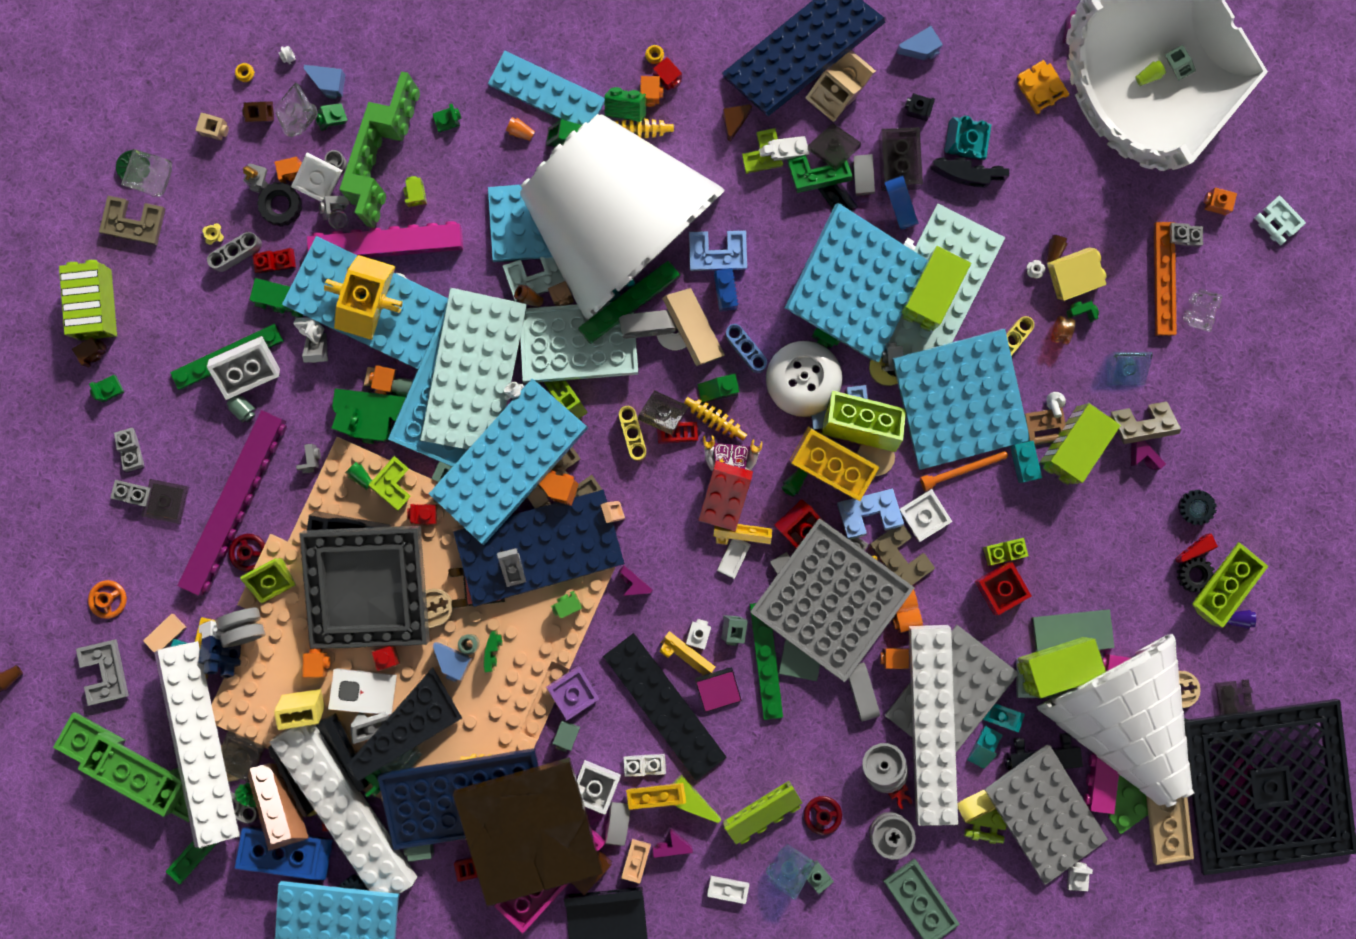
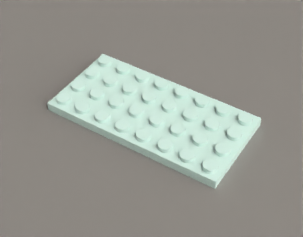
(967, 241)
(471, 367)

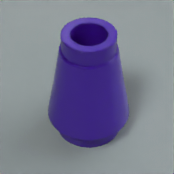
(1243, 619)

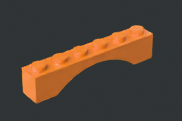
(560, 488)

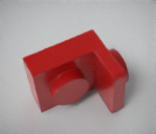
(422, 514)

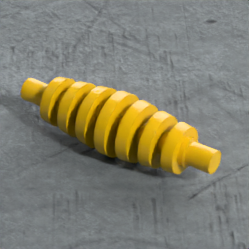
(646, 128)
(715, 418)

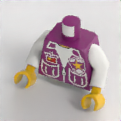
(731, 454)

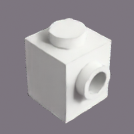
(698, 634)

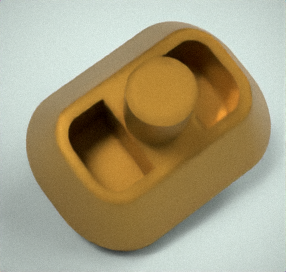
(250, 172)

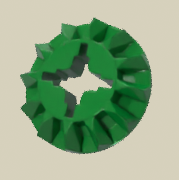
(242, 796)

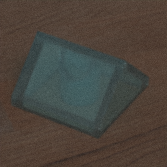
(1128, 368)

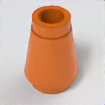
(519, 129)

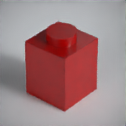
(669, 74)
(386, 657)

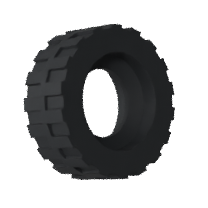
(271, 192)

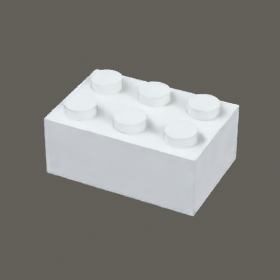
(243, 368)

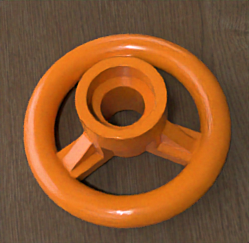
(99, 599)

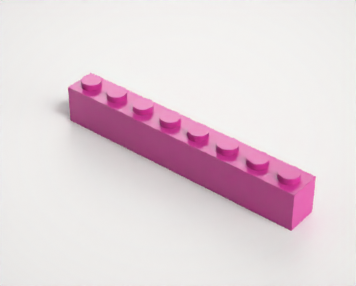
(397, 240)
(1102, 777)

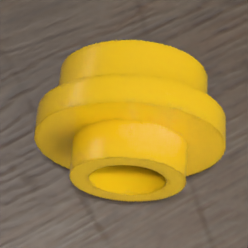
(654, 48)
(239, 70)

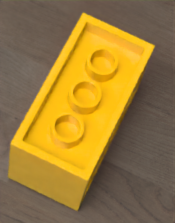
(834, 464)

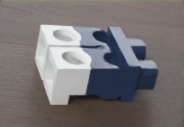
(214, 655)

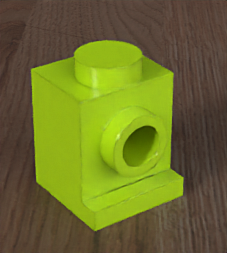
(414, 192)

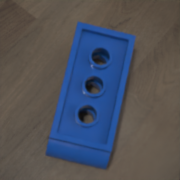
(313, 866)

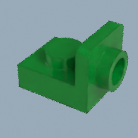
(447, 118)
(106, 389)

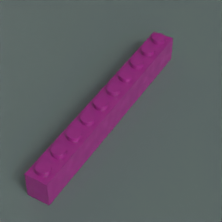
(232, 503)

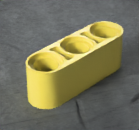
(1019, 334)
(632, 424)
(975, 806)

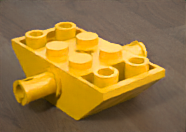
(357, 314)

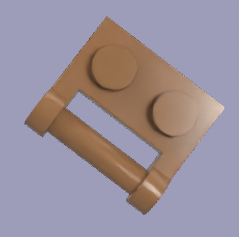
(1043, 421)

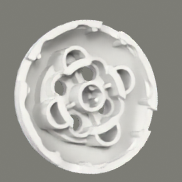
(799, 399)

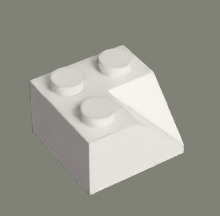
(597, 786)

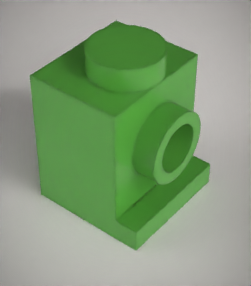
(566, 605)

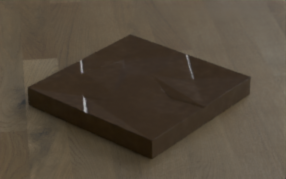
(528, 831)

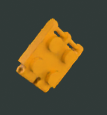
(1041, 86)

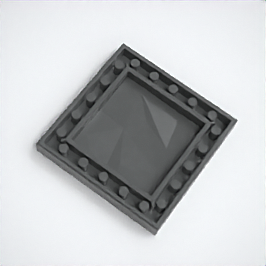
(364, 587)

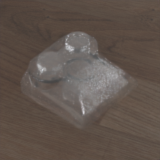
(295, 112)
(147, 173)

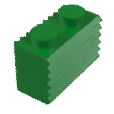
(625, 104)

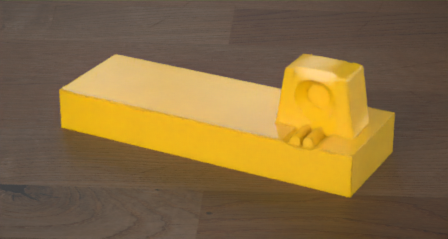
(744, 533)
(672, 644)
(656, 796)

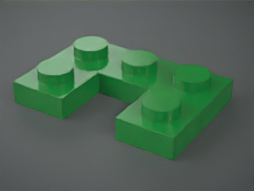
(809, 179)

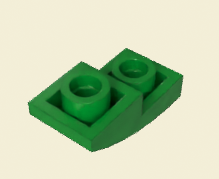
(493, 644)

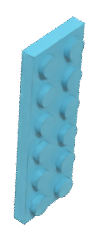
(545, 90)

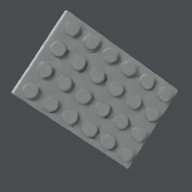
(977, 685)
(1046, 814)

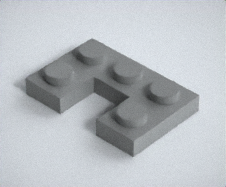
(111, 668)

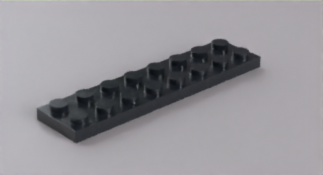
(664, 706)

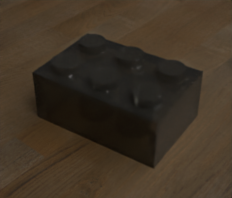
(901, 156)

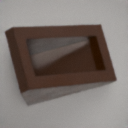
(734, 119)

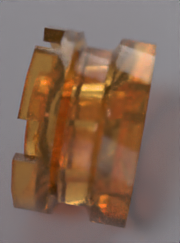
(1063, 330)

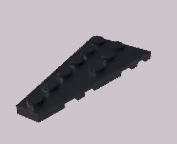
(415, 720)

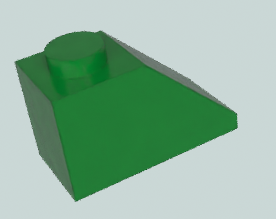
(718, 388)

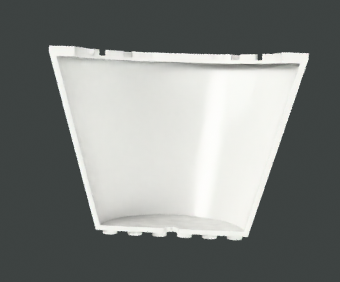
(1165, 119)
(611, 207)

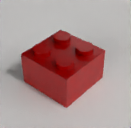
(1003, 588)

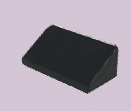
(837, 194)

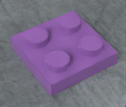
(572, 693)

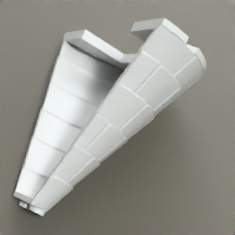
(1133, 721)

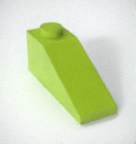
(565, 395)
(695, 803)

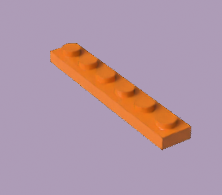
(1164, 281)

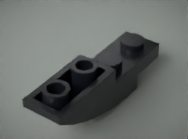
(961, 172)

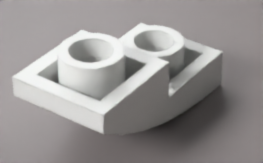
(644, 765)

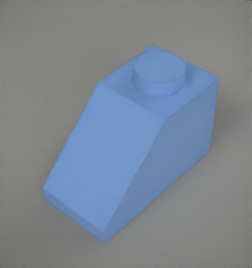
(922, 45)
(327, 79)
(452, 661)

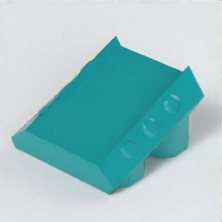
(968, 137)

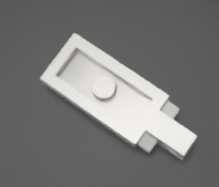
(785, 148)

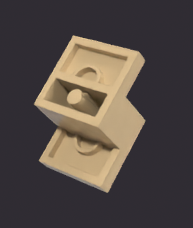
(840, 85)

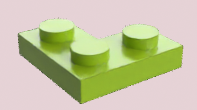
(753, 161)
(386, 484)

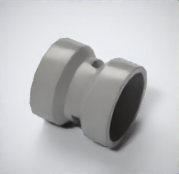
(334, 157)

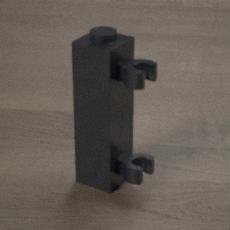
(1068, 755)

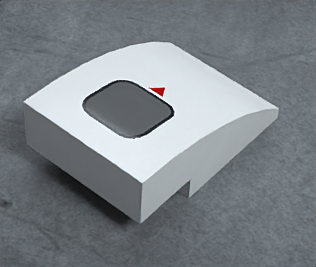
(362, 691)

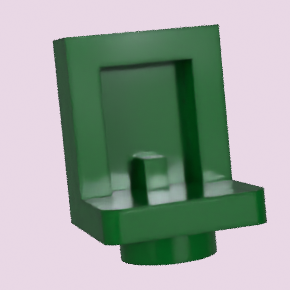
(330, 115)
(1079, 308)
(373, 779)

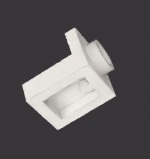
(309, 328)
(1078, 877)

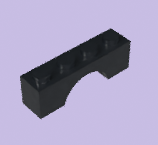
(326, 521)

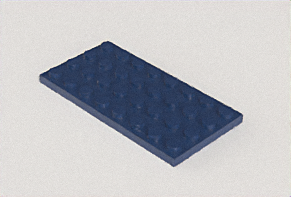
(801, 51)
(553, 546)
(421, 798)

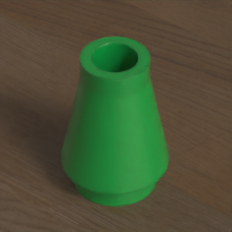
(359, 475)
(794, 483)

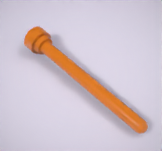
(929, 482)

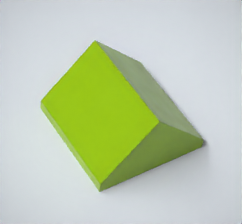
(269, 580)

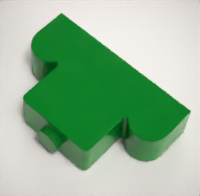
(373, 411)

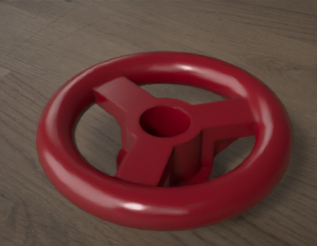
(241, 551)
(820, 822)

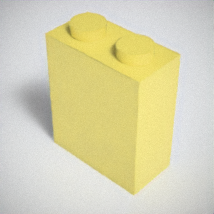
(1077, 273)
(299, 709)

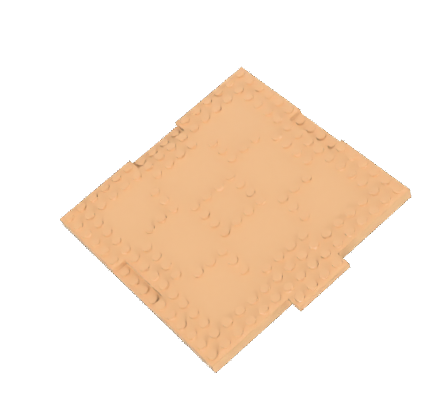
(498, 708)

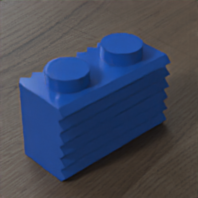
(726, 290)

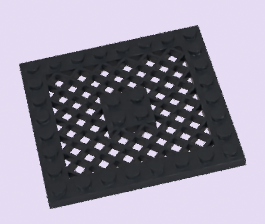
(1271, 786)

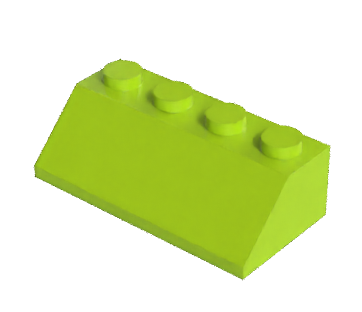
(864, 421)
(1229, 586)
(762, 812)

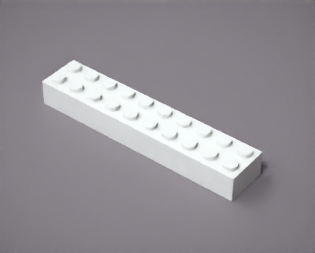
(933, 725)
(196, 744)
(343, 809)

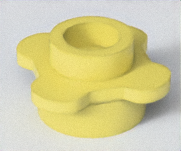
(208, 234)

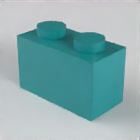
(1026, 461)

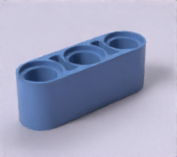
(743, 339)

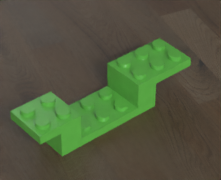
(377, 123)
(120, 768)

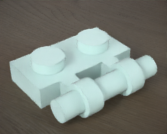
(1284, 217)

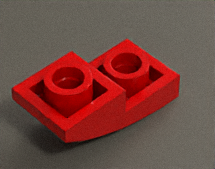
(274, 261)

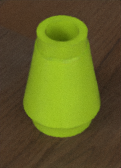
(1151, 73)

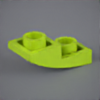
(1005, 551)

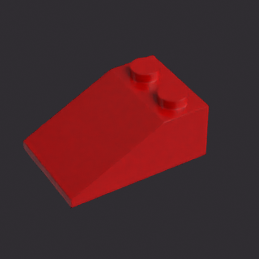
(797, 522)

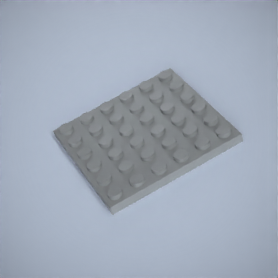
(832, 600)

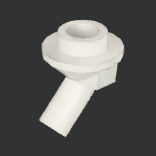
(1056, 401)

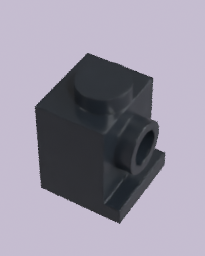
(922, 113)

